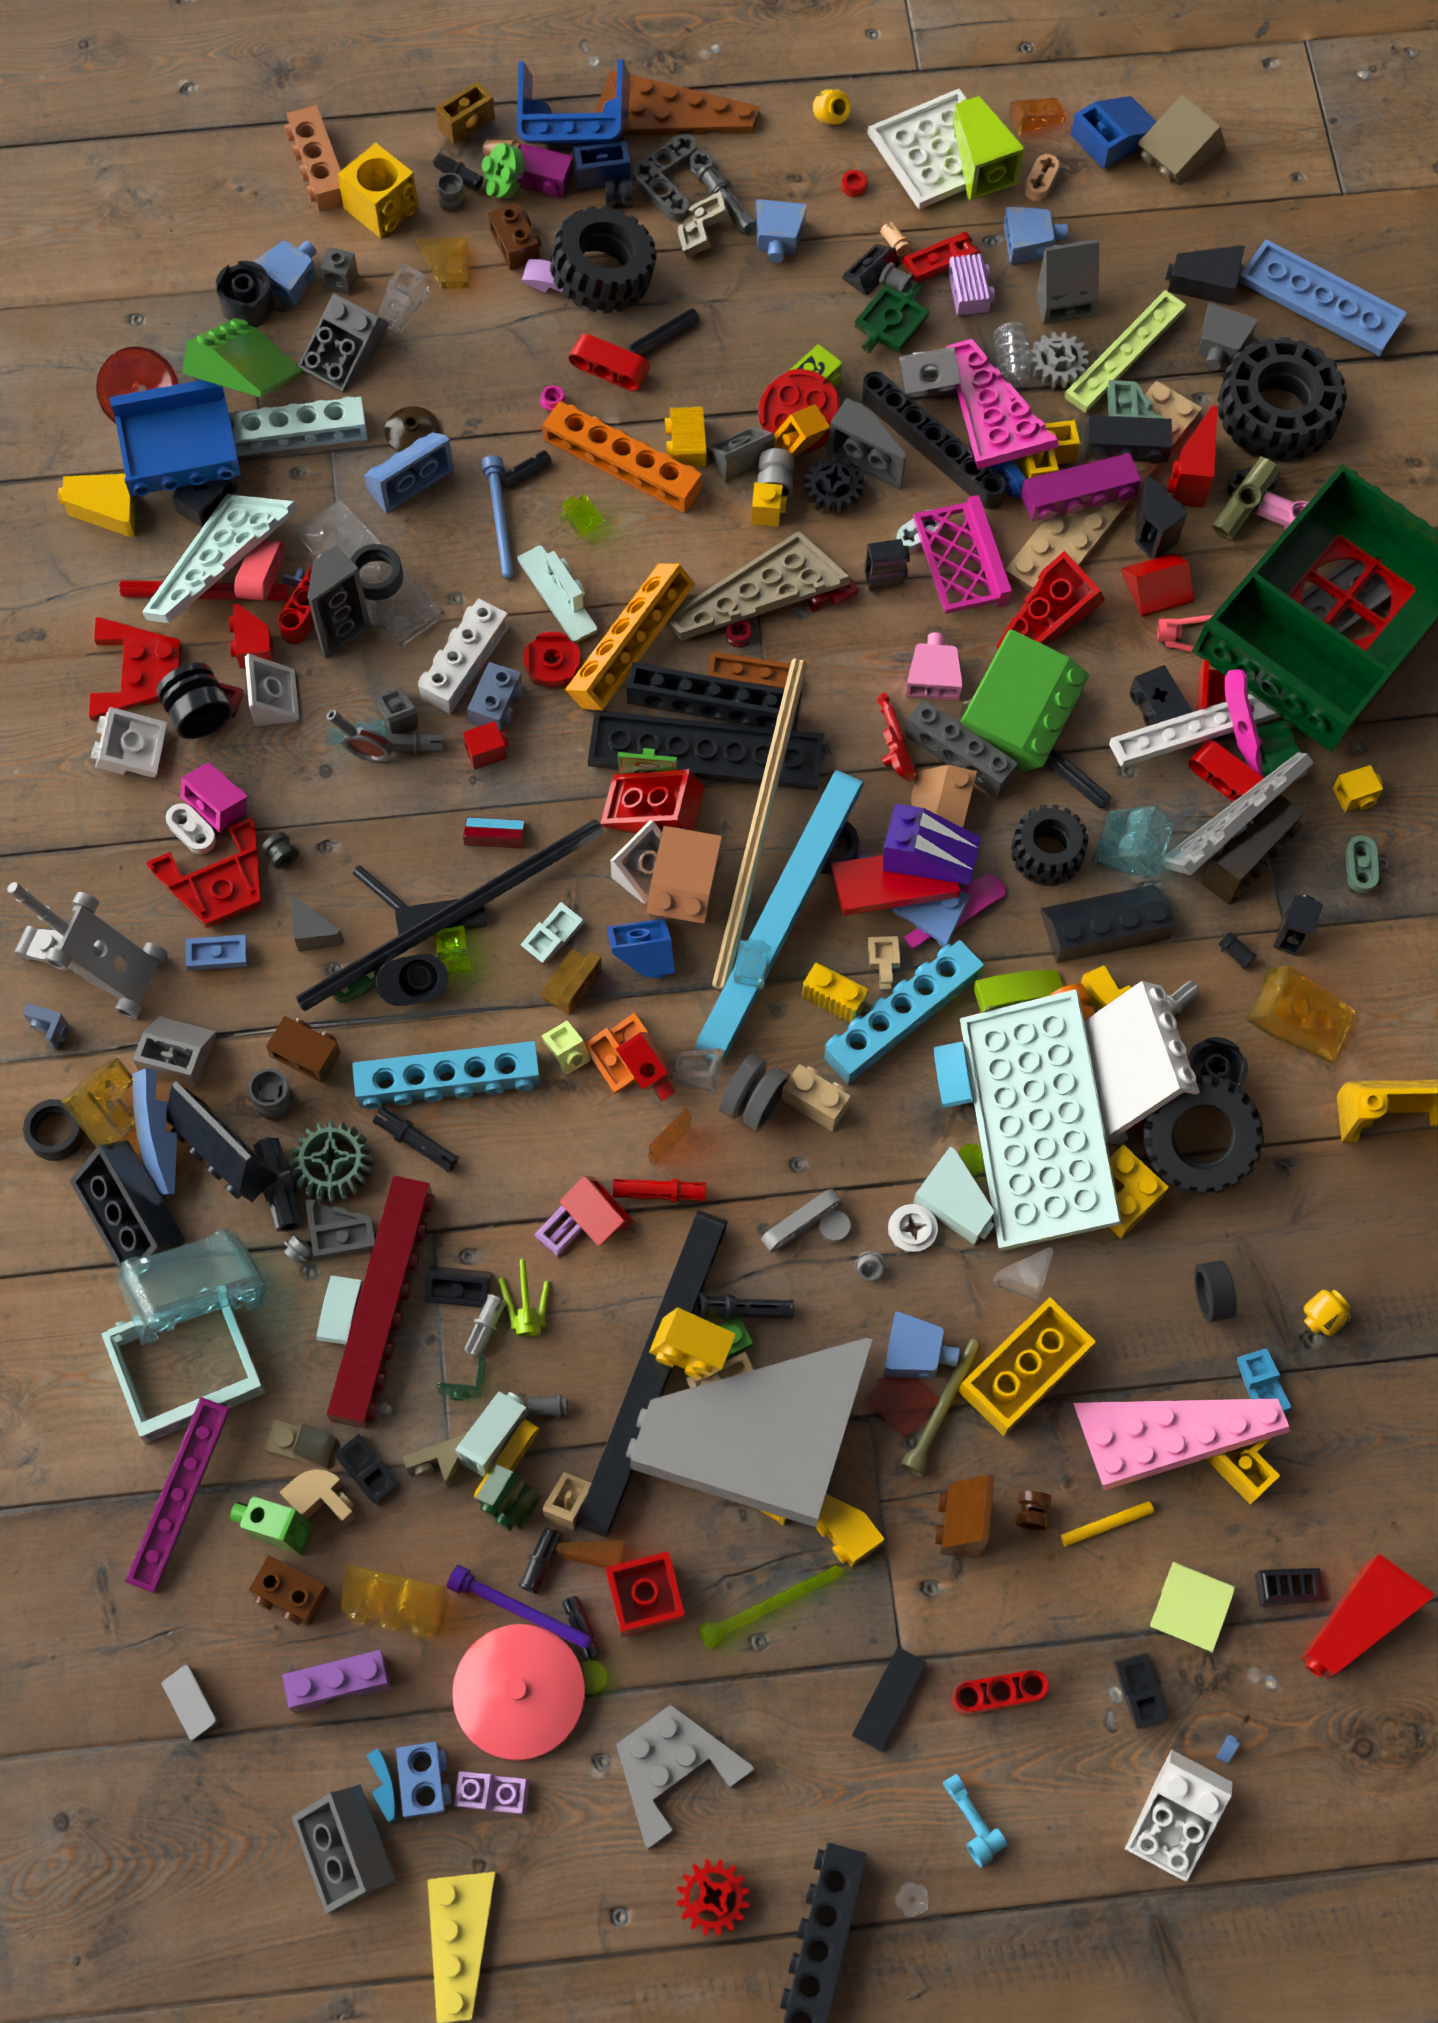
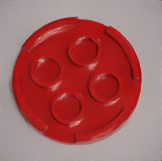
(794, 392)

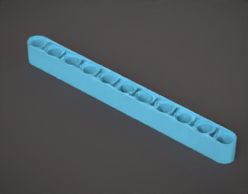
(784, 906)

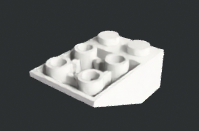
(1179, 1815)

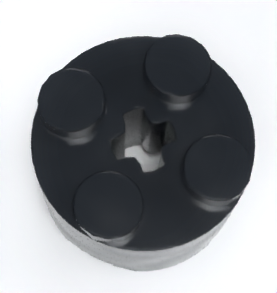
(245, 292)
(1221, 1056)

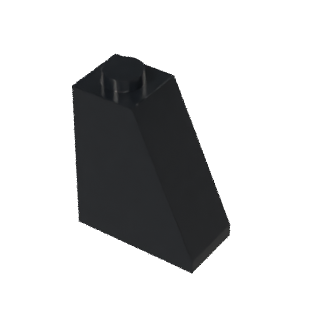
(1206, 274)

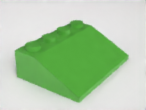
(239, 359)
(1025, 699)

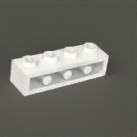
(463, 655)

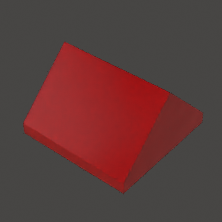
(1159, 583)

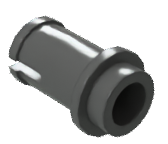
(548, 1406)

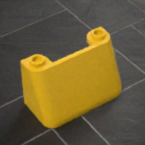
(1369, 1100)

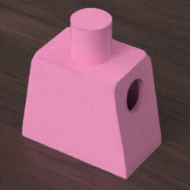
(935, 671)

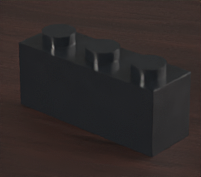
(1117, 435)

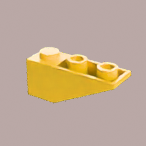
(849, 1531)

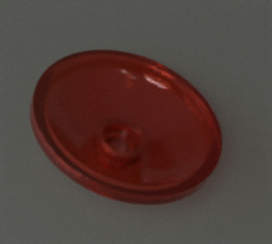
(128, 371)

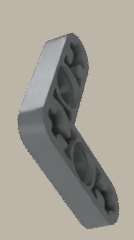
(658, 175)

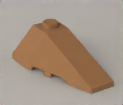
(944, 792)

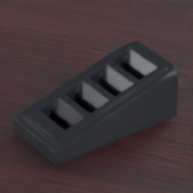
(1264, 1591)

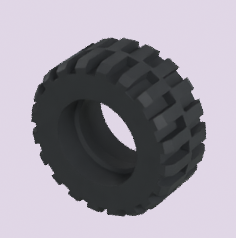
(608, 233)
(1213, 1174)

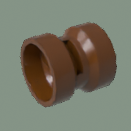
(1033, 1510)

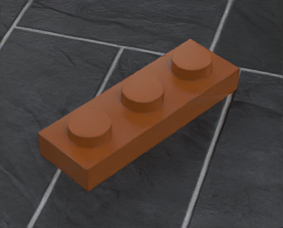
(748, 669)

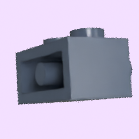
(496, 696)

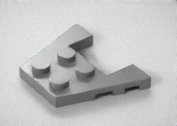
(663, 1755)

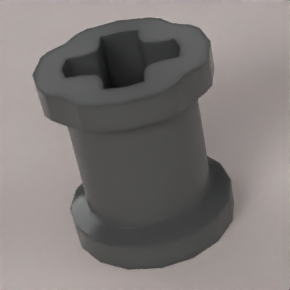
(896, 278)

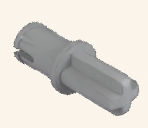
(1182, 997)
(485, 1326)

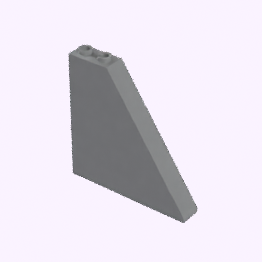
(757, 1434)

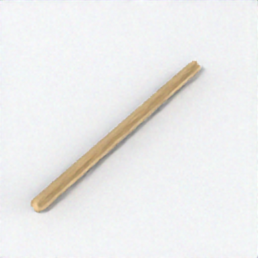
(759, 823)

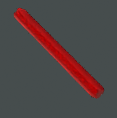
(218, 590)

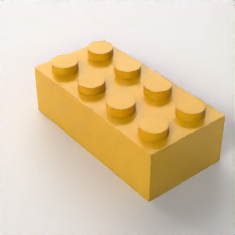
(1026, 1366)

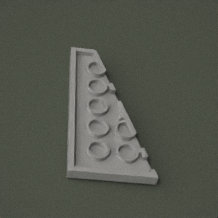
(1232, 820)

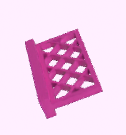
(986, 555)

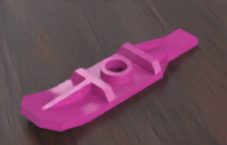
(1242, 718)
(982, 893)

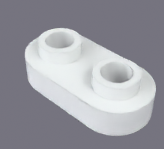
(192, 830)

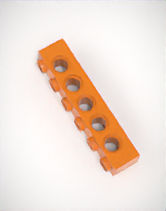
(629, 468)

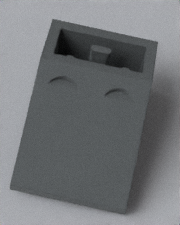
(1069, 282)
(342, 342)

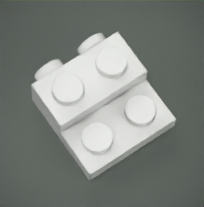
(129, 743)

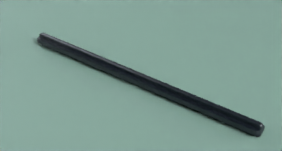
(449, 915)

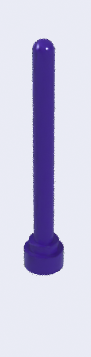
(463, 1581)

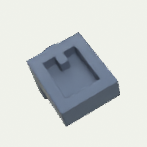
(47, 1020)

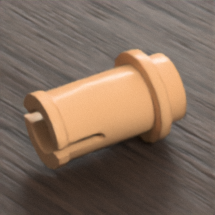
(896, 239)

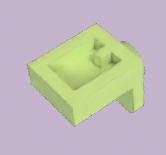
(567, 1047)

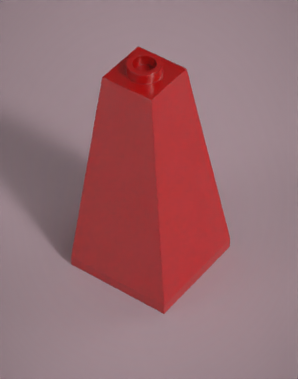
(1367, 1611)

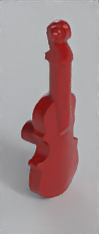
(899, 754)

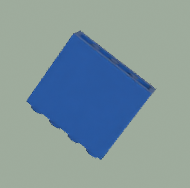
(175, 437)

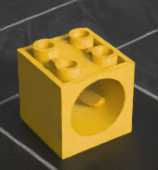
(378, 190)

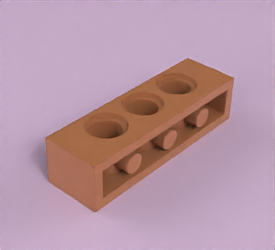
(316, 155)

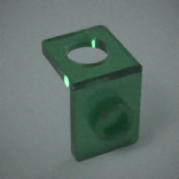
(463, 1392)

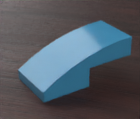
(1262, 1378)
(385, 1794)

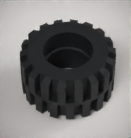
(1055, 824)

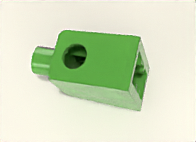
(273, 1524)

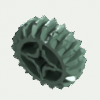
(320, 1160)

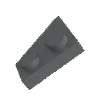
(338, 1231)

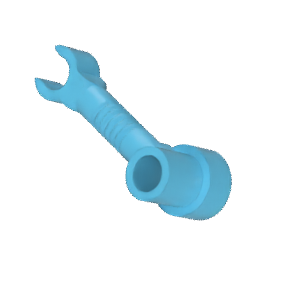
(986, 1843)

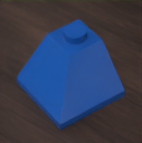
(643, 946)

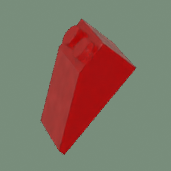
(1195, 468)
(658, 796)

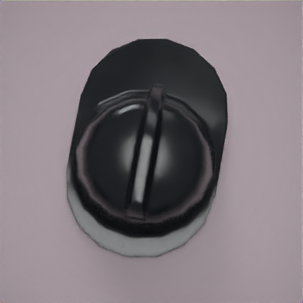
(412, 980)

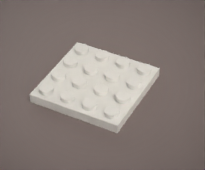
(923, 149)

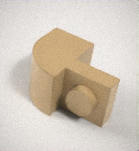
(313, 1490)

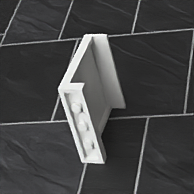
(1136, 1058)

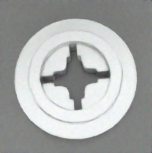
(920, 1217)

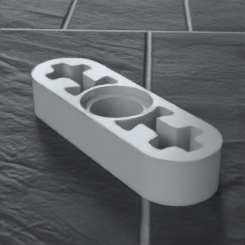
(800, 1220)

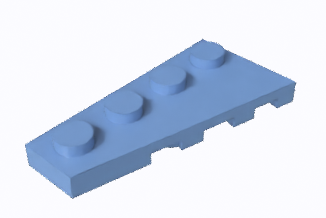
(936, 917)

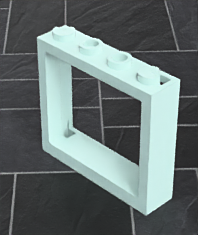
(179, 1417)

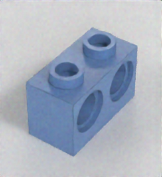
(414, 1782)

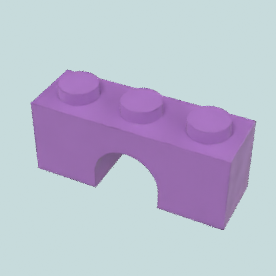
(335, 1679)

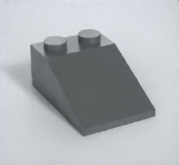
(863, 439)

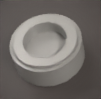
(834, 1226)

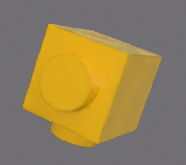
(767, 504)
(1358, 789)

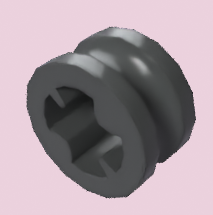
(699, 156)

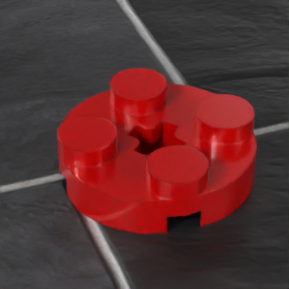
(551, 674)

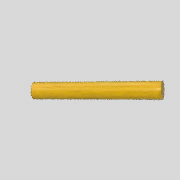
(1107, 1523)

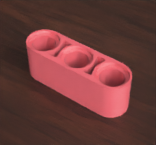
(259, 570)

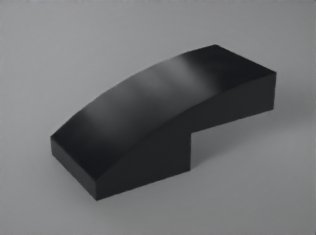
(366, 1469)
(1140, 1690)

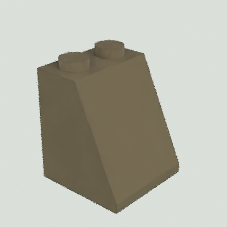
(1181, 141)

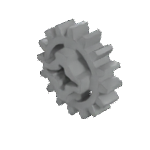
(1056, 358)

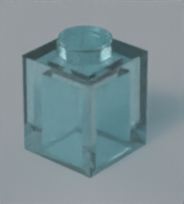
(752, 963)

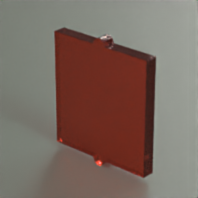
(902, 1402)

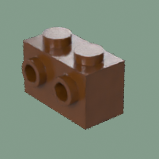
(514, 236)
(303, 1048)
(288, 1590)

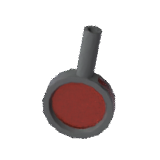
(362, 741)

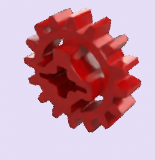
(699, 1906)

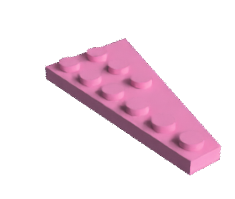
(1158, 1436)

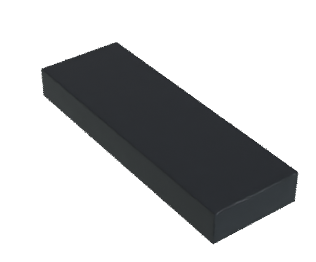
(410, 916)
(889, 1699)

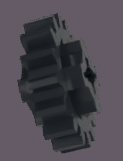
(845, 491)

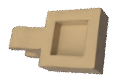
(884, 956)

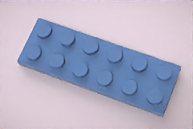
(1322, 297)

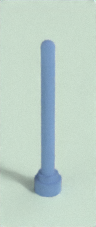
(493, 468)

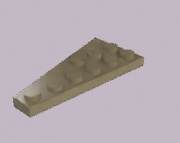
(772, 580)

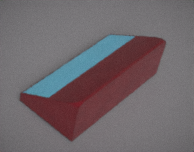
(494, 832)

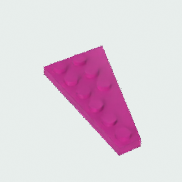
(994, 412)

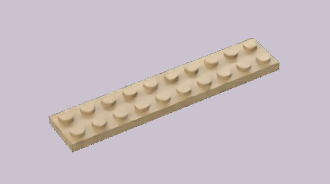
(1084, 530)

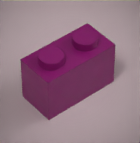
(545, 171)

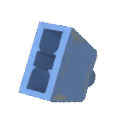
(779, 227)
(1030, 232)
(289, 270)

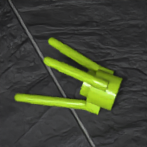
(527, 1321)

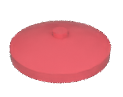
(519, 1692)

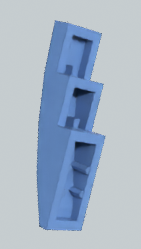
(155, 1144)

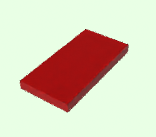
(867, 888)

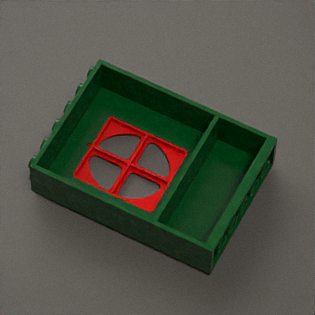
(1292, 655)

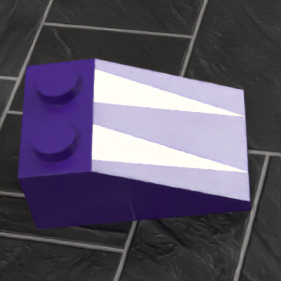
(929, 846)

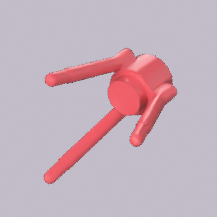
(1171, 629)

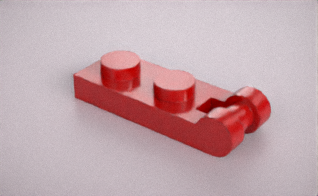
(937, 257)

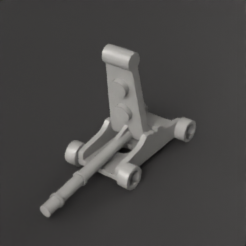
(89, 950)

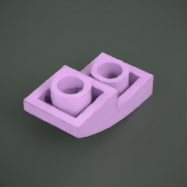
(538, 275)
(492, 1793)

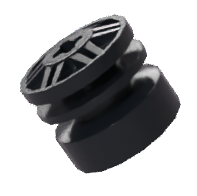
(194, 700)

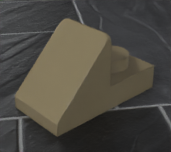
(301, 1443)
(441, 1454)

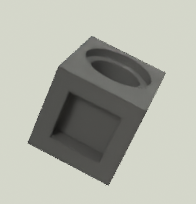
(339, 270)

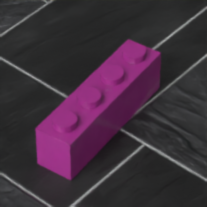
(1081, 487)

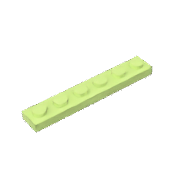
(1125, 351)

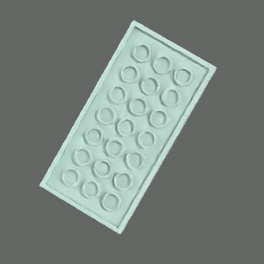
(1040, 1121)

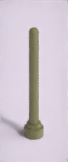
(916, 1460)

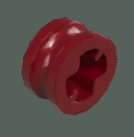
(739, 640)

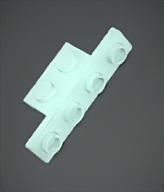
(559, 591)

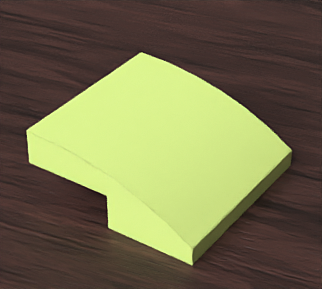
(1192, 1606)

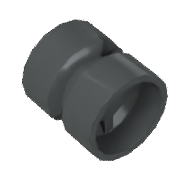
(271, 1094)

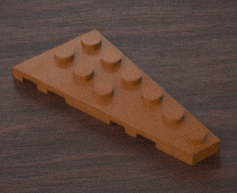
(668, 109)

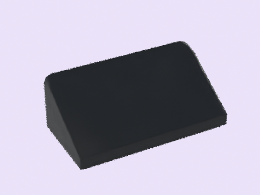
(868, 269)
(457, 1286)

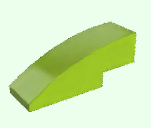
(1015, 988)

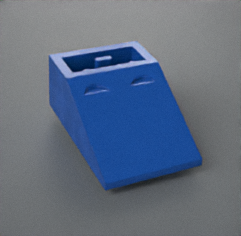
(1111, 128)

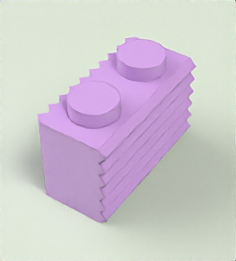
(970, 285)

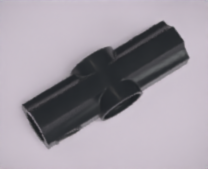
(282, 1189)

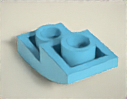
(953, 1074)

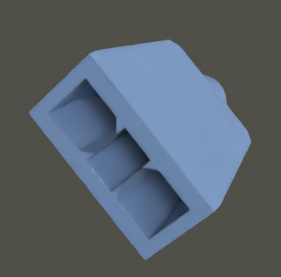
(916, 1349)

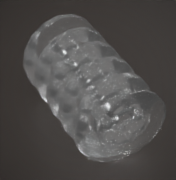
(1013, 352)

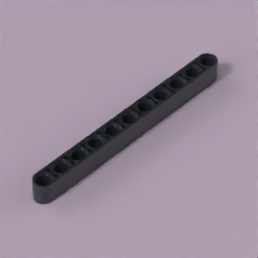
(649, 1376)

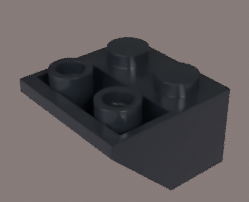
(1158, 519)

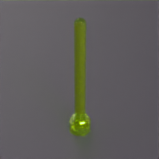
(714, 1632)

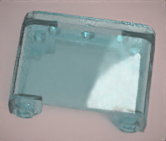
(189, 1283)

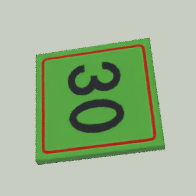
(645, 762)

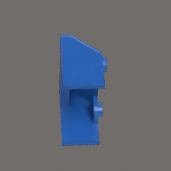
(540, 126)

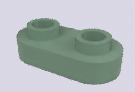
(1362, 866)

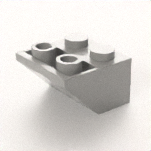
(175, 1050)

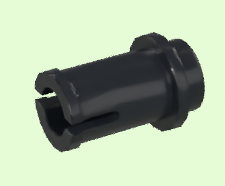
(1237, 950)

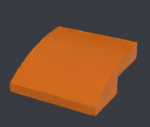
(603, 1052)

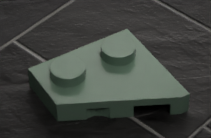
(1128, 400)

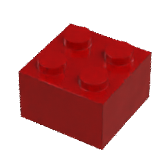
(645, 1594)

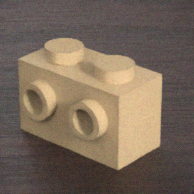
(816, 1096)

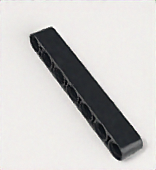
(926, 428)

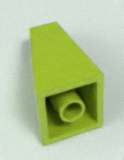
(986, 149)

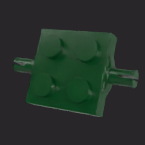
(892, 318)

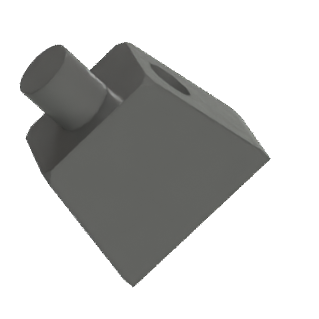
(1224, 335)

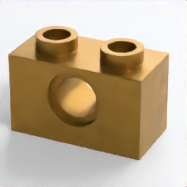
(465, 112)

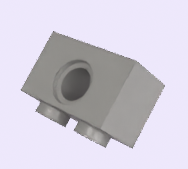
(913, 366)

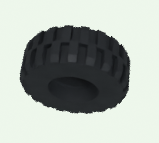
(1288, 367)

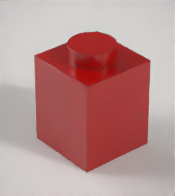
(485, 744)

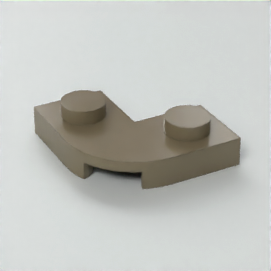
(703, 214)

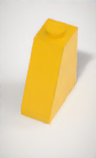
(100, 501)

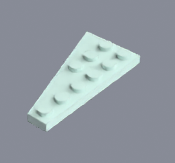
(224, 540)

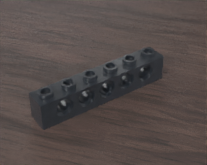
(706, 696)
(850, 1866)

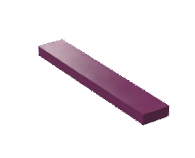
(177, 1495)

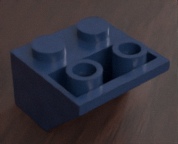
(601, 162)

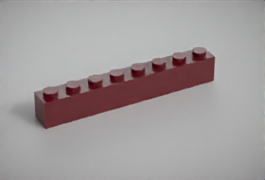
(380, 1303)

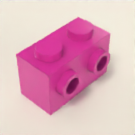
(213, 796)

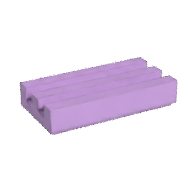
(566, 1241)

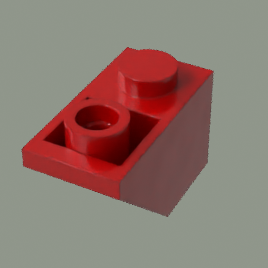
(250, 636)

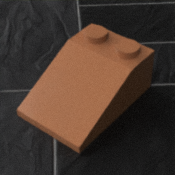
(684, 875)

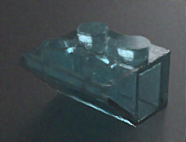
(1134, 840)

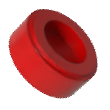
(854, 183)

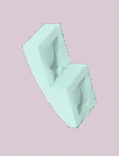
(553, 934)
(338, 1309)

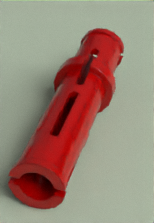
(653, 1189)

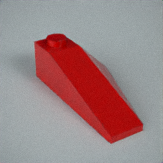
(1056, 602)

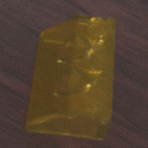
(394, 1601)

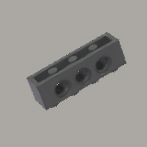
(960, 747)

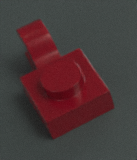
(835, 596)

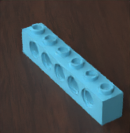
(851, 1062)
(431, 1066)

